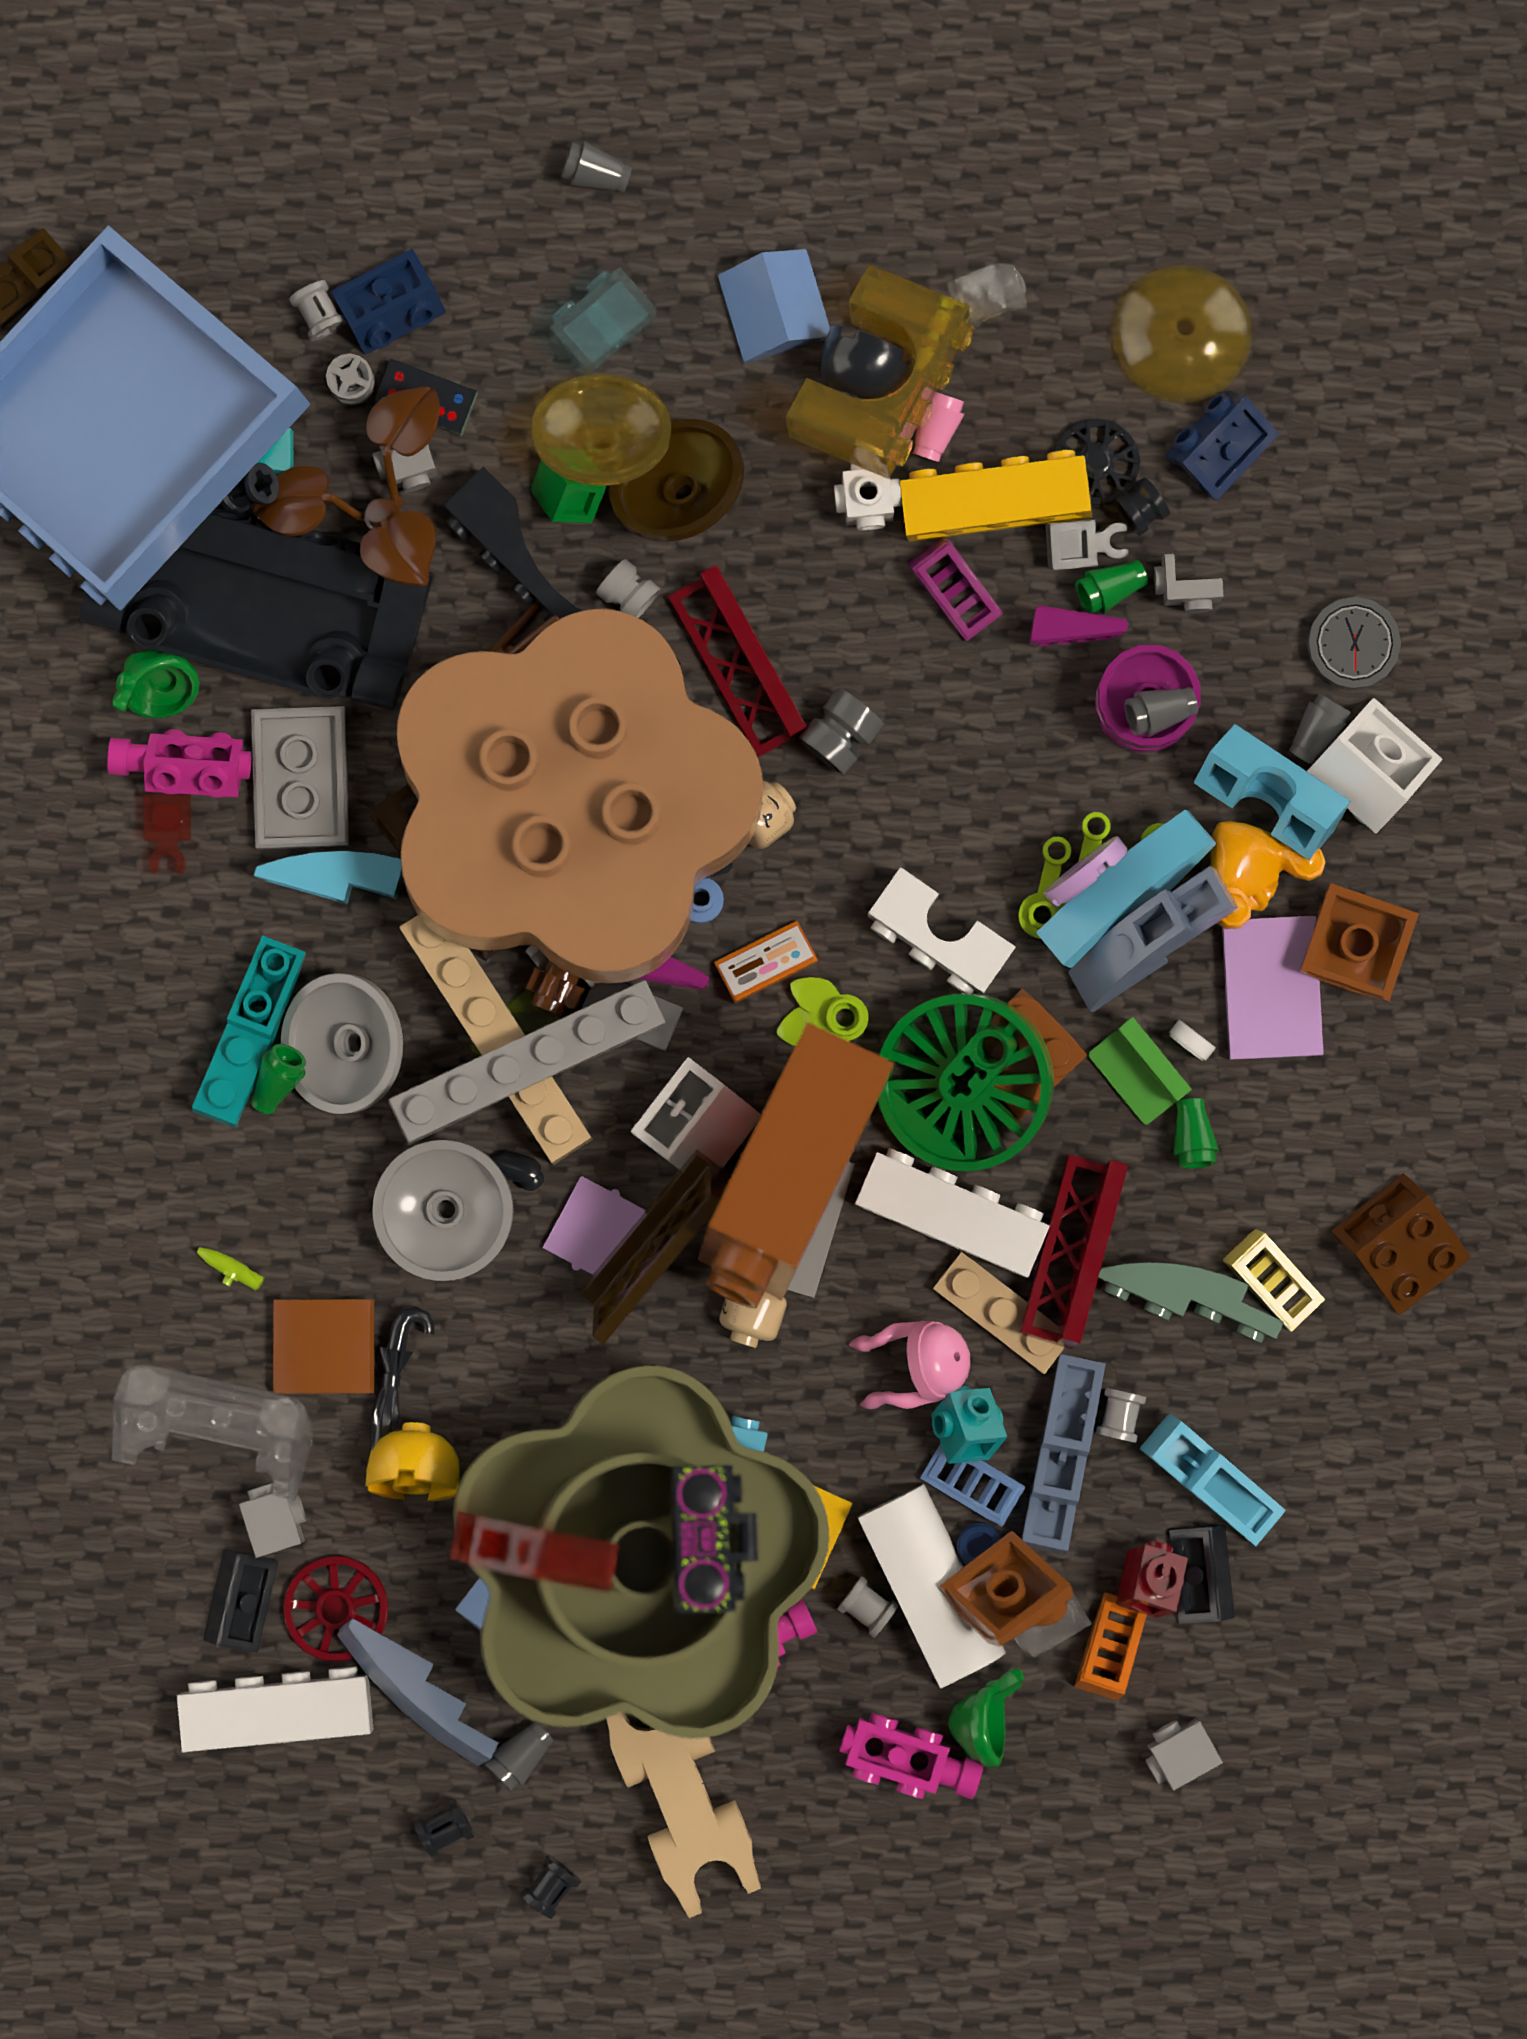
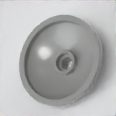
(325, 1028)
(409, 1214)

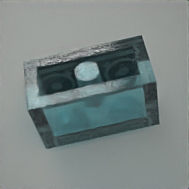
(602, 320)

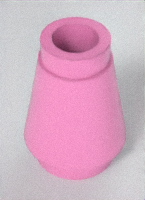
(939, 429)

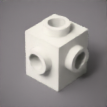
(862, 512)

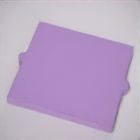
(591, 1225)

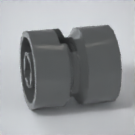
(841, 731)

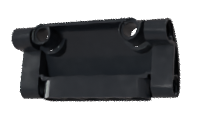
(276, 610)

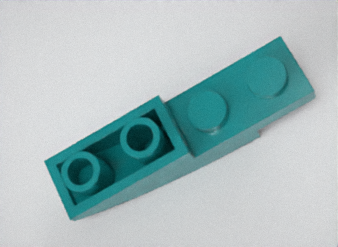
(249, 1031)

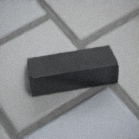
(1207, 1577)
(240, 1601)

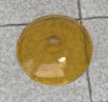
(1174, 364)
(601, 429)

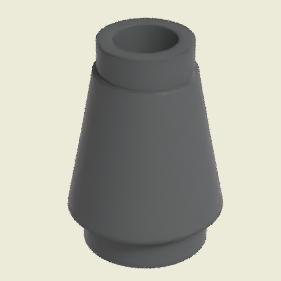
(595, 168)
(1159, 709)
(1318, 728)
(519, 1756)

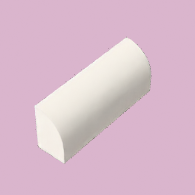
(916, 1561)

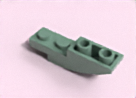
(1172, 1287)

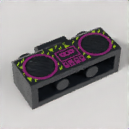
(700, 1538)

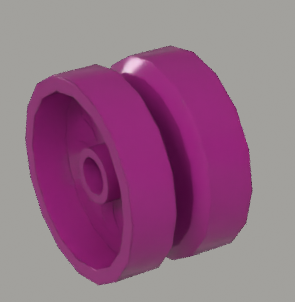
(1140, 670)

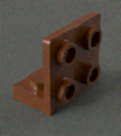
(1402, 1243)

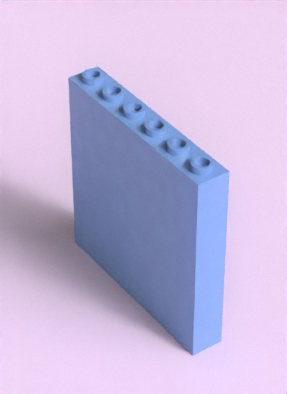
(127, 418)

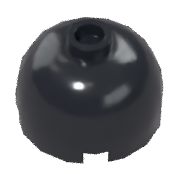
(863, 365)

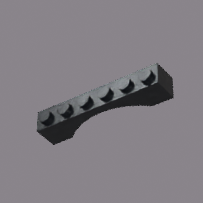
(492, 519)

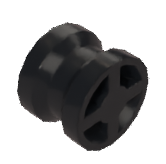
(1142, 506)

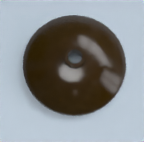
(698, 463)

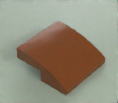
(323, 1346)

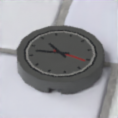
(1354, 643)

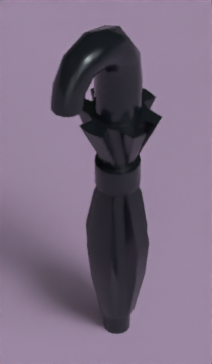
(394, 1356)

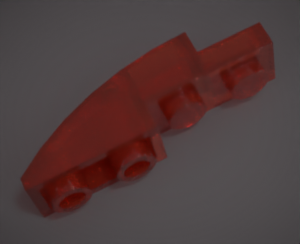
(534, 1552)

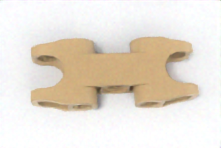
(695, 1828)

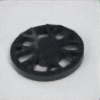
(1101, 459)

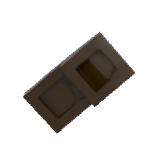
(30, 273)

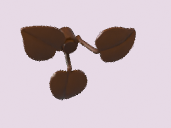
(398, 541)

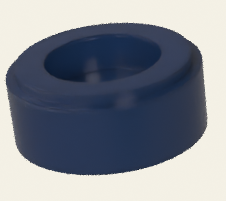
(975, 1540)

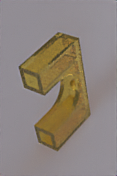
(879, 430)

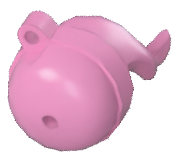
(935, 1357)

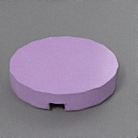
(1085, 872)

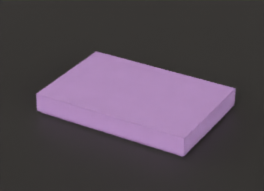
(1268, 1000)

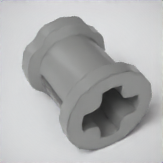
(317, 310)
(1120, 1415)
(867, 1607)

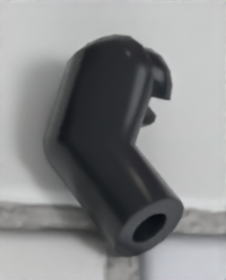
(520, 1169)

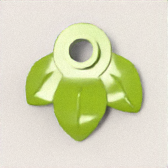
(819, 1006)

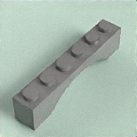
(526, 1062)

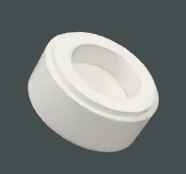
(1191, 1040)

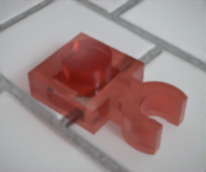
(167, 823)

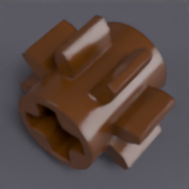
(554, 989)

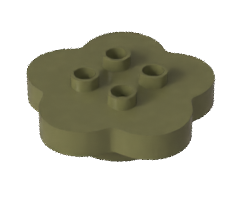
(607, 1476)

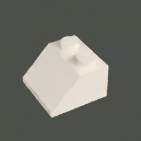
(1375, 765)

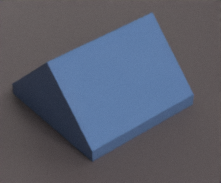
(774, 304)

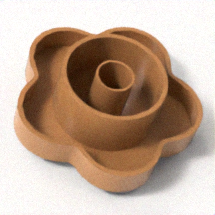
(571, 797)

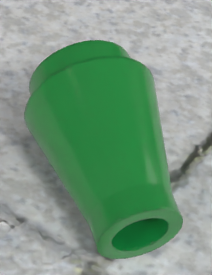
(1108, 586)
(278, 1075)
(1194, 1137)

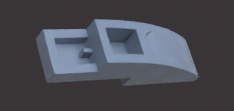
(1148, 935)

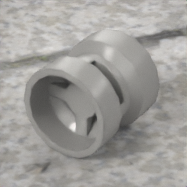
(624, 588)

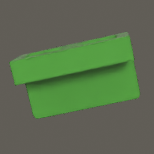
(1139, 1071)

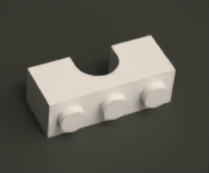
(903, 914)

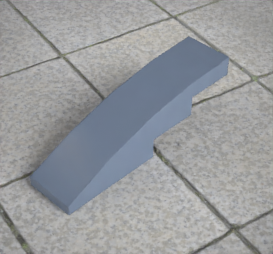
(1063, 1454)
(403, 1680)

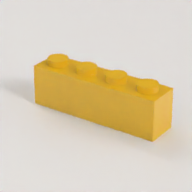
(995, 497)

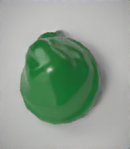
(156, 684)
(980, 1719)

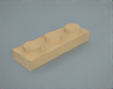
(997, 1310)

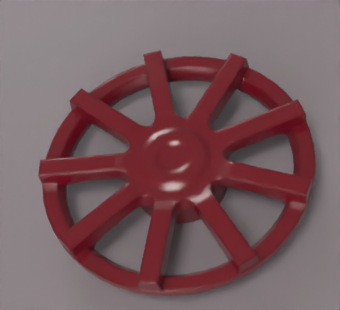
(334, 1605)

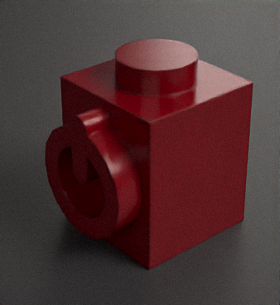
(1152, 1580)

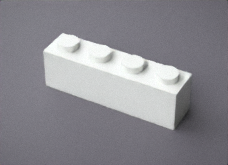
(952, 1214)
(275, 1711)

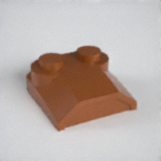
(1358, 943)
(1062, 1048)
(1007, 1591)

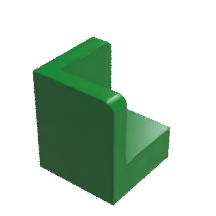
(564, 498)

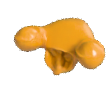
(1251, 865)

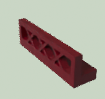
(752, 652)
(1091, 1253)

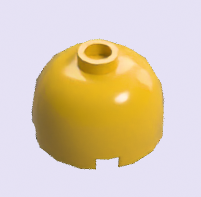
(413, 1464)

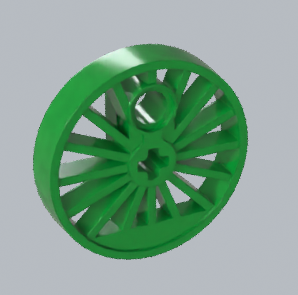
(921, 1132)

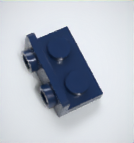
(389, 301)
(1222, 442)

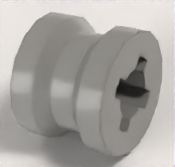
(346, 368)

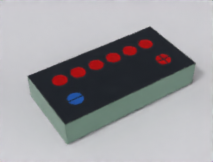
(455, 399)

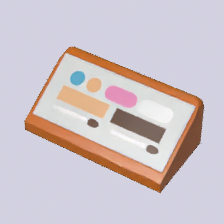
(766, 962)

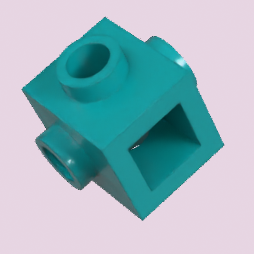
(968, 1425)

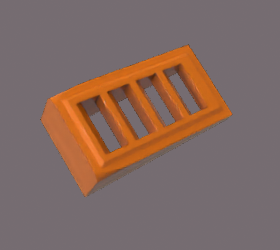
(1099, 1685)

